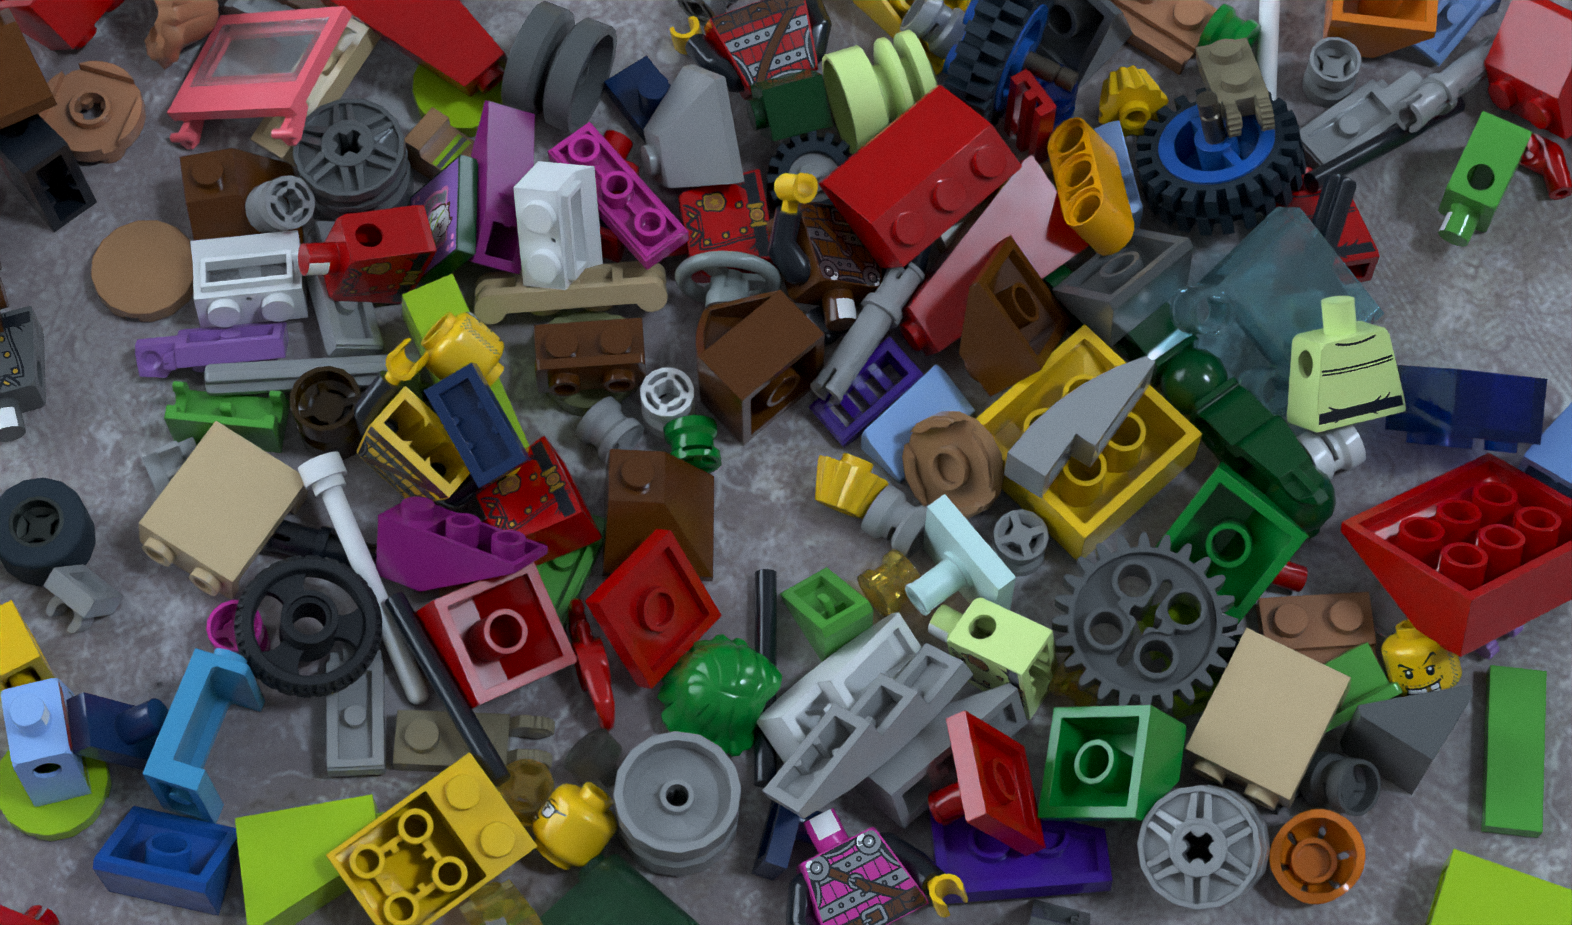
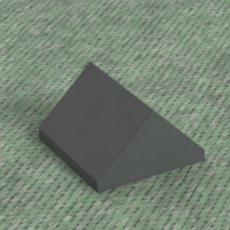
(1084, 35)
(1125, 288)
(1404, 733)

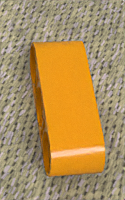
(1090, 186)

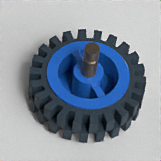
(996, 46)
(1207, 178)

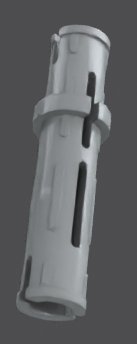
(1440, 91)
(879, 313)

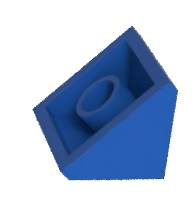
(169, 860)

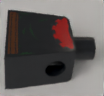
(35, 144)

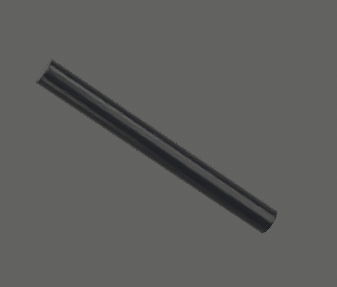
(1373, 149)
(765, 643)
(447, 689)

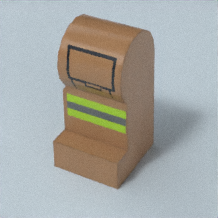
(435, 144)

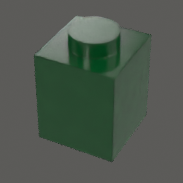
(789, 105)

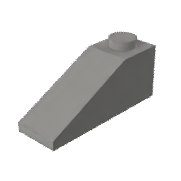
(927, 761)

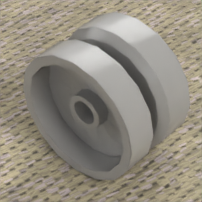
(645, 796)

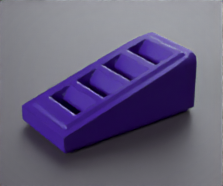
(885, 354)

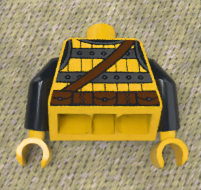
(408, 440)

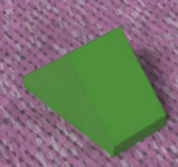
(828, 611)

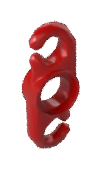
(592, 664)

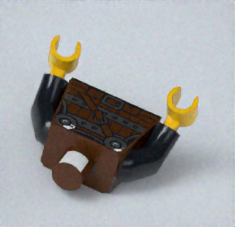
(819, 253)

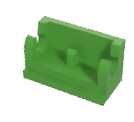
(252, 417)

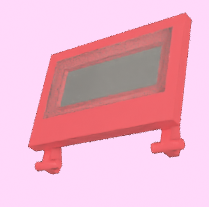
(258, 69)

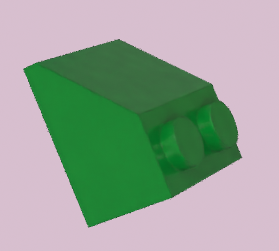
(1240, 534)
(1109, 762)

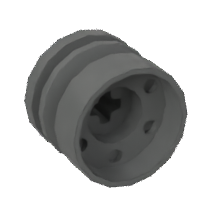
(353, 159)

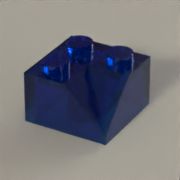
(1459, 405)

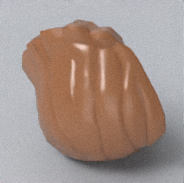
(179, 26)

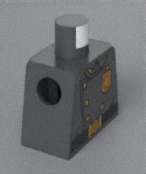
(20, 370)

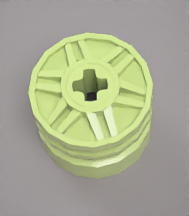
(871, 96)

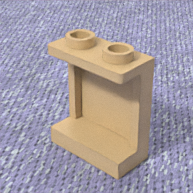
(220, 510)
(1266, 720)

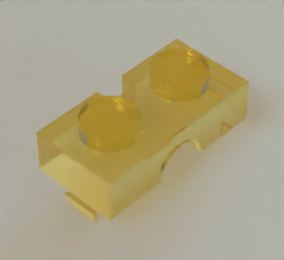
(499, 905)

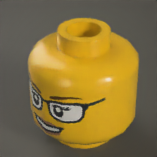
(574, 825)

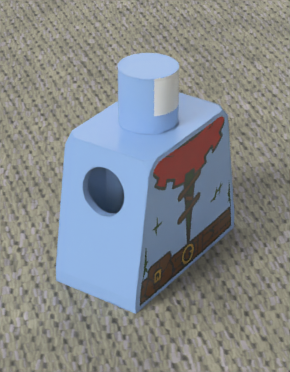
(41, 735)

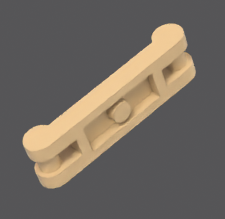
(594, 290)

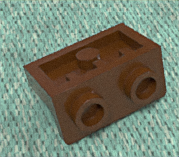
(589, 356)

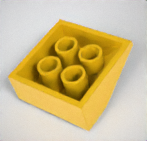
(1136, 464)

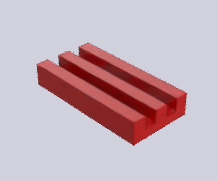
(1024, 119)

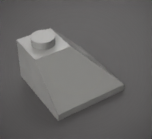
(693, 133)

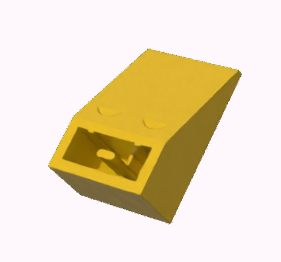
(432, 848)

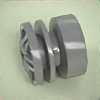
(1238, 848)

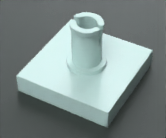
(961, 561)

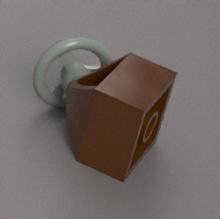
(750, 345)

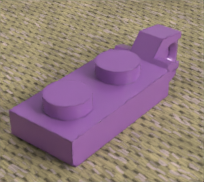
(211, 346)

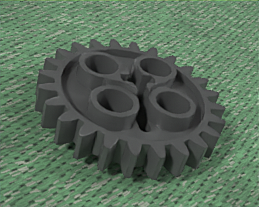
(1189, 647)

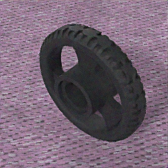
(280, 665)

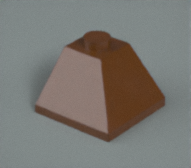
(218, 188)
(1009, 321)
(654, 493)

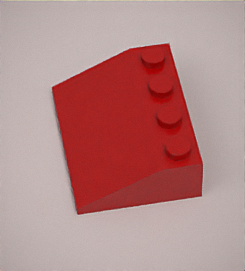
(1470, 552)

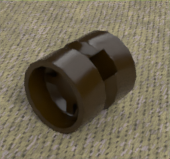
(324, 411)

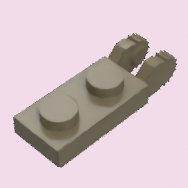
(1235, 77)
(432, 742)

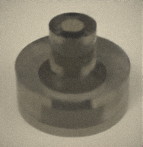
(594, 758)

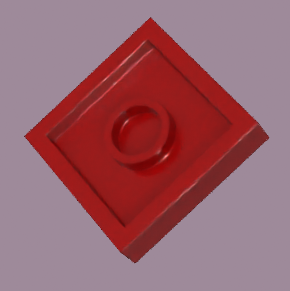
(653, 608)
(991, 786)

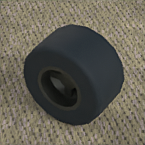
(31, 514)

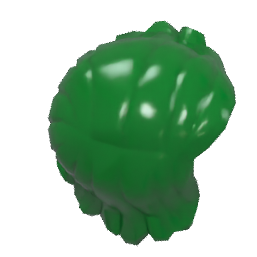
(719, 692)

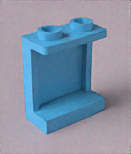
(190, 730)

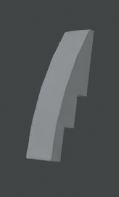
(857, 742)

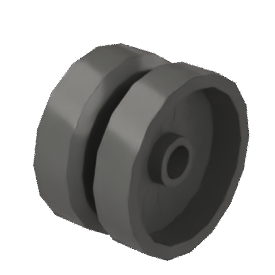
(559, 66)

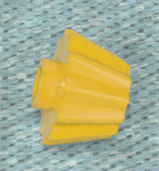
(1130, 98)
(847, 484)

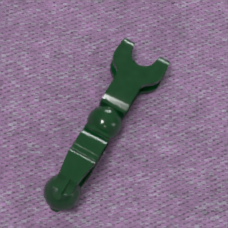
(1227, 415)

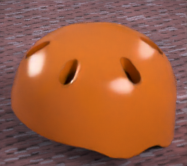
(1314, 859)

